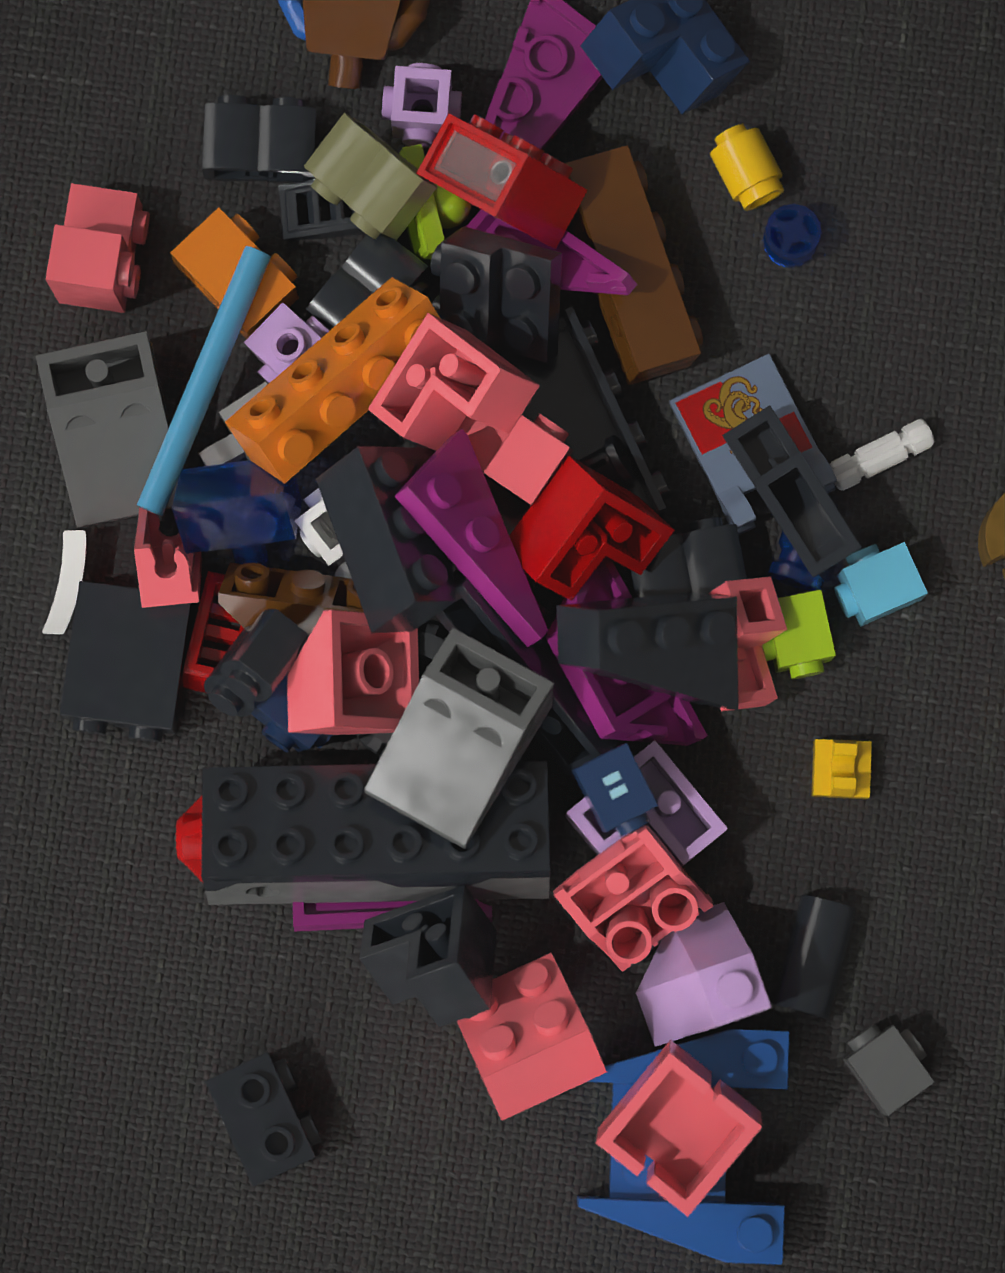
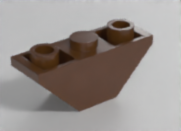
(296, 594)

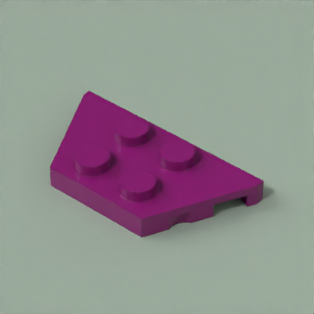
(618, 707)

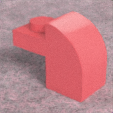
(757, 623)

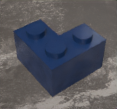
(674, 41)

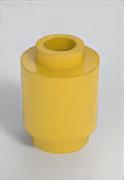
(747, 166)

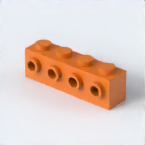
(329, 382)

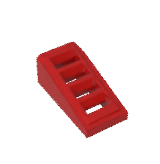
(193, 672)

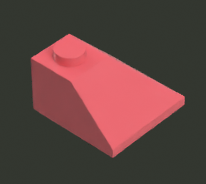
(351, 677)

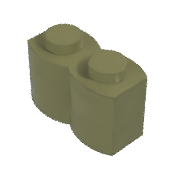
(369, 178)

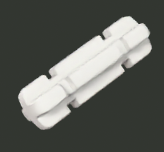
(882, 454)

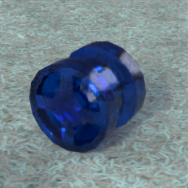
(796, 225)
(791, 570)

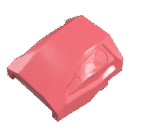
(632, 897)

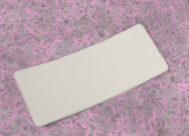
(71, 573)

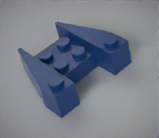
(715, 1227)

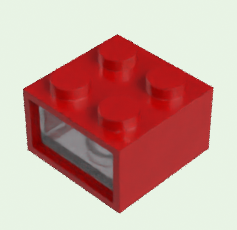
(504, 177)

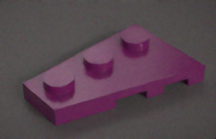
(544, 74)

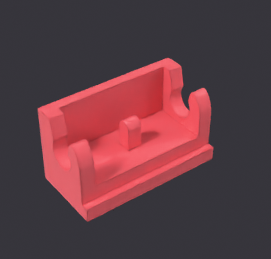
(163, 567)

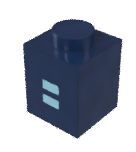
(616, 790)

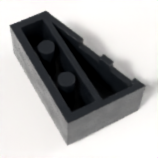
(390, 557)
(657, 642)

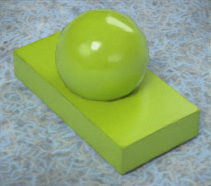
(439, 212)

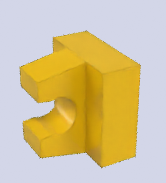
(841, 769)

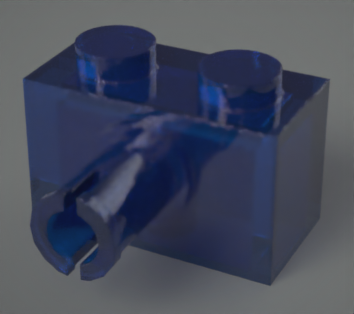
(235, 509)

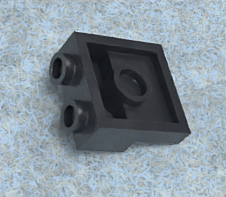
(500, 291)

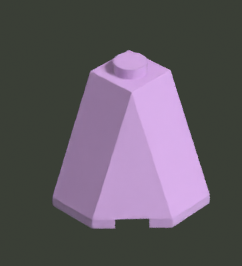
(700, 979)

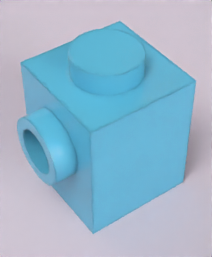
(878, 583)

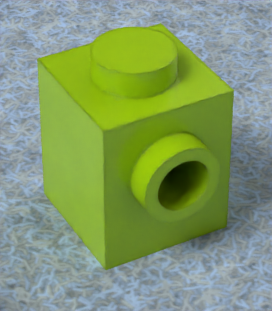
(807, 638)

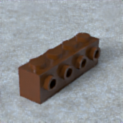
(615, 220)

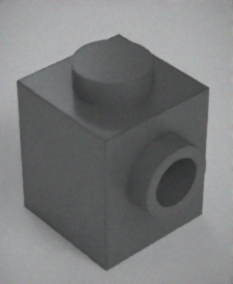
(888, 1066)

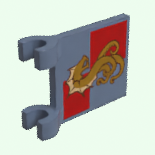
(726, 403)

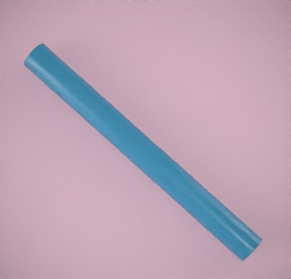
(203, 380)

